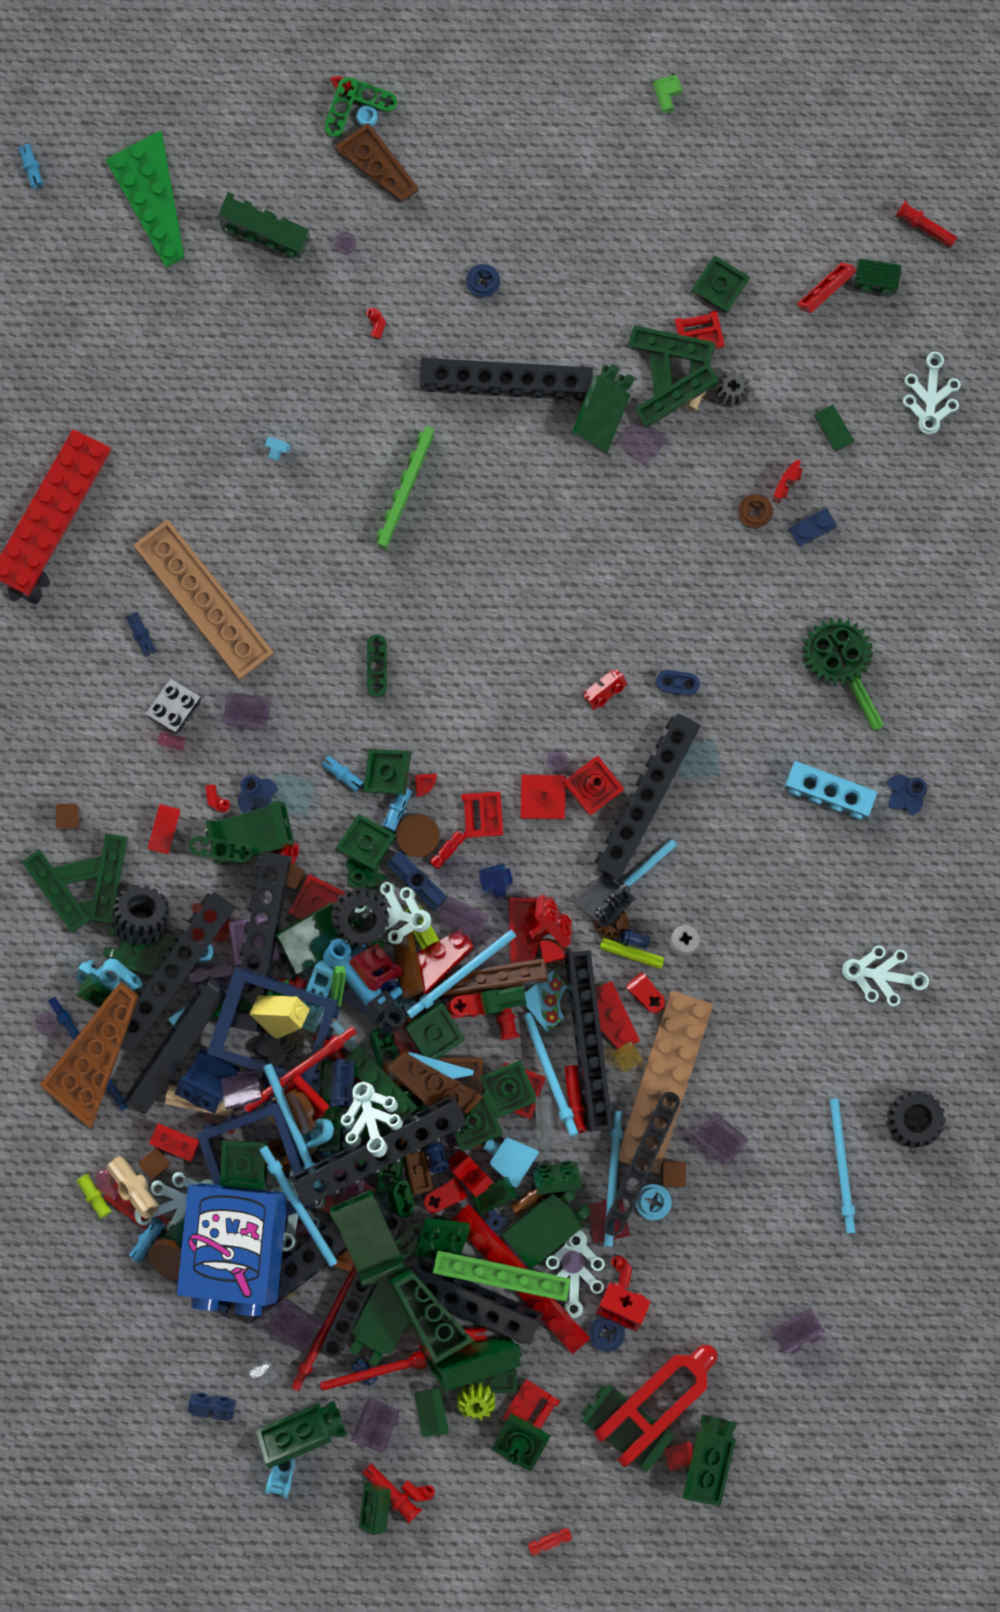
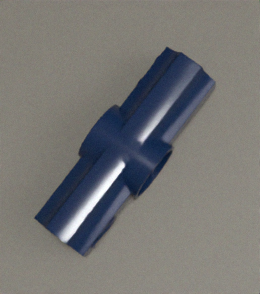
(407, 870)

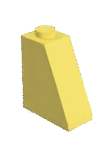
(279, 1014)

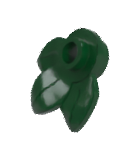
(369, 878)

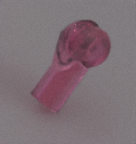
(104, 1185)

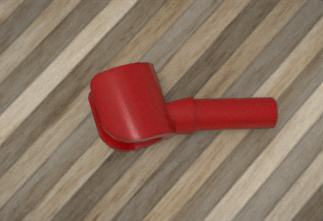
(299, 982)

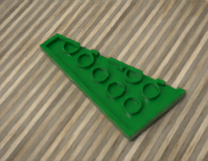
(147, 186)

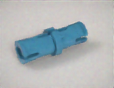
(30, 166)
(342, 773)
(396, 810)
(146, 1240)

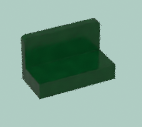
(431, 1412)

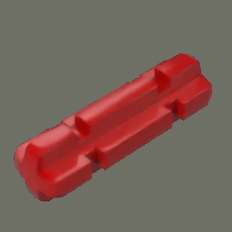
(447, 850)
(549, 1541)

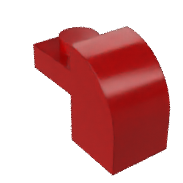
(469, 1173)

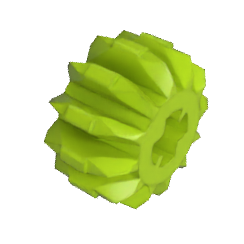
(476, 1401)

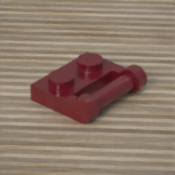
(371, 961)

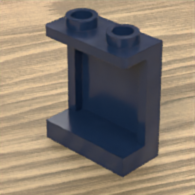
(203, 1081)

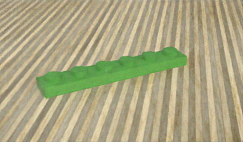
(407, 479)
(502, 1275)

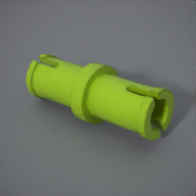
(93, 1196)

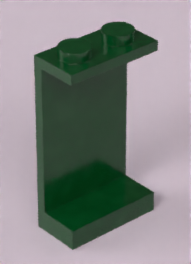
(261, 829)
(367, 1238)
(627, 1432)

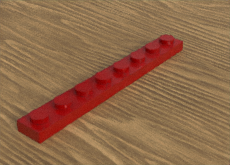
(496, 1251)

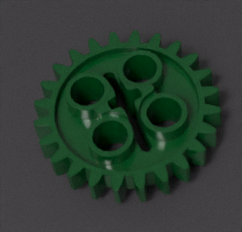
(855, 644)

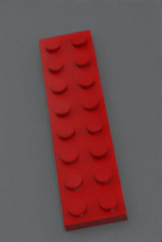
(51, 511)

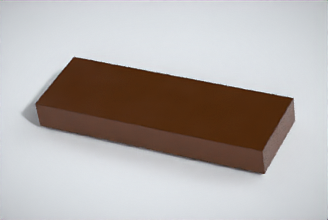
(407, 959)

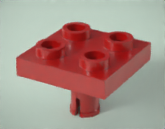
(593, 785)
(551, 922)

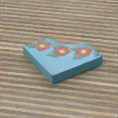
(544, 1001)

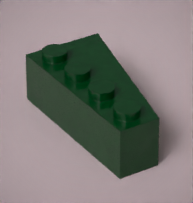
(262, 227)
(432, 1324)

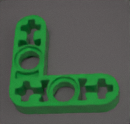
(355, 95)

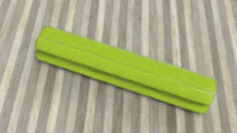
(631, 953)

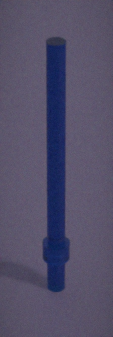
(65, 1018)

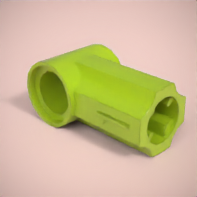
(427, 937)

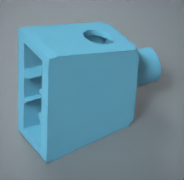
(511, 1158)

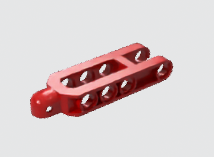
(698, 1363)

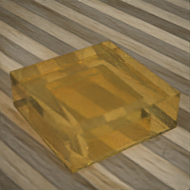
(627, 1057)

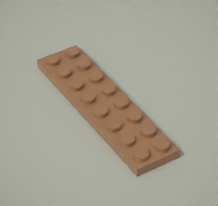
(203, 599)
(666, 1071)

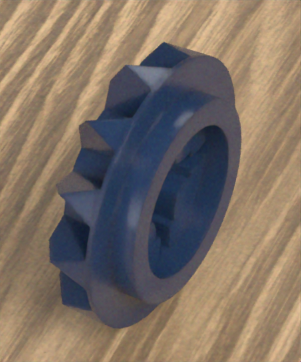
(486, 271)
(602, 1343)

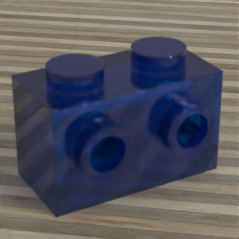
(495, 880)

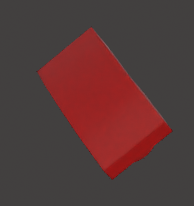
(789, 477)
(164, 829)

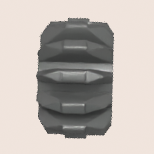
(725, 391)

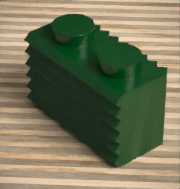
(877, 277)

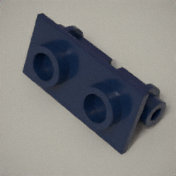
(342, 1083)
(201, 1404)

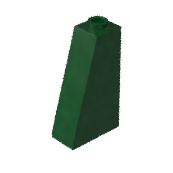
(476, 1362)

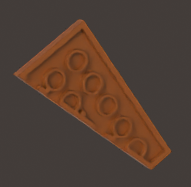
(86, 1066)

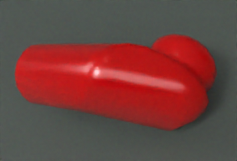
(377, 321)
(215, 801)
(623, 1268)
(418, 1494)

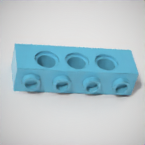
(864, 796)

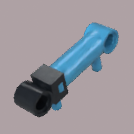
(377, 1002)

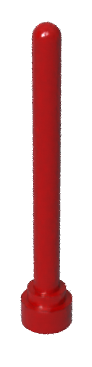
(416, 1360)

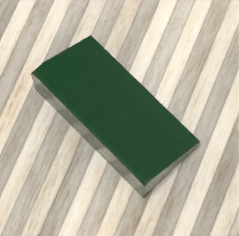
(93, 991)
(374, 1509)

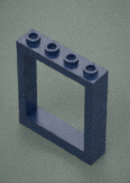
(229, 1007)
(232, 1122)

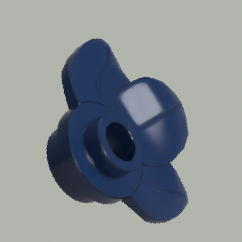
(904, 795)
(257, 797)

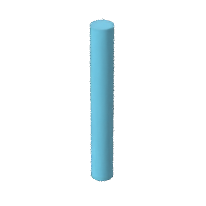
(648, 864)

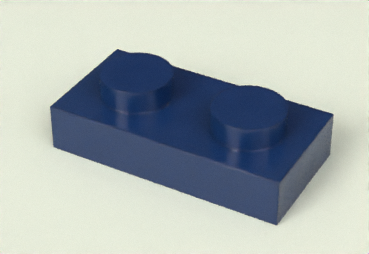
(812, 527)

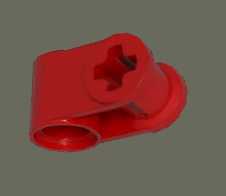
(643, 991)
(469, 1005)
(448, 1195)

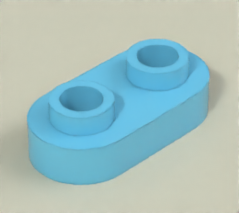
(322, 1133)

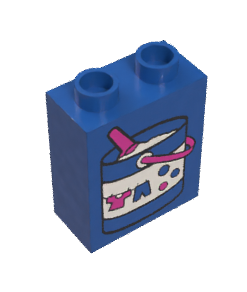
(232, 1247)

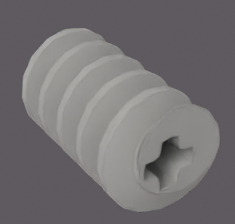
(688, 933)

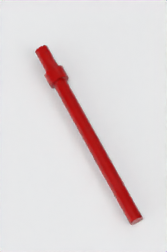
(335, 1043)
(305, 1368)

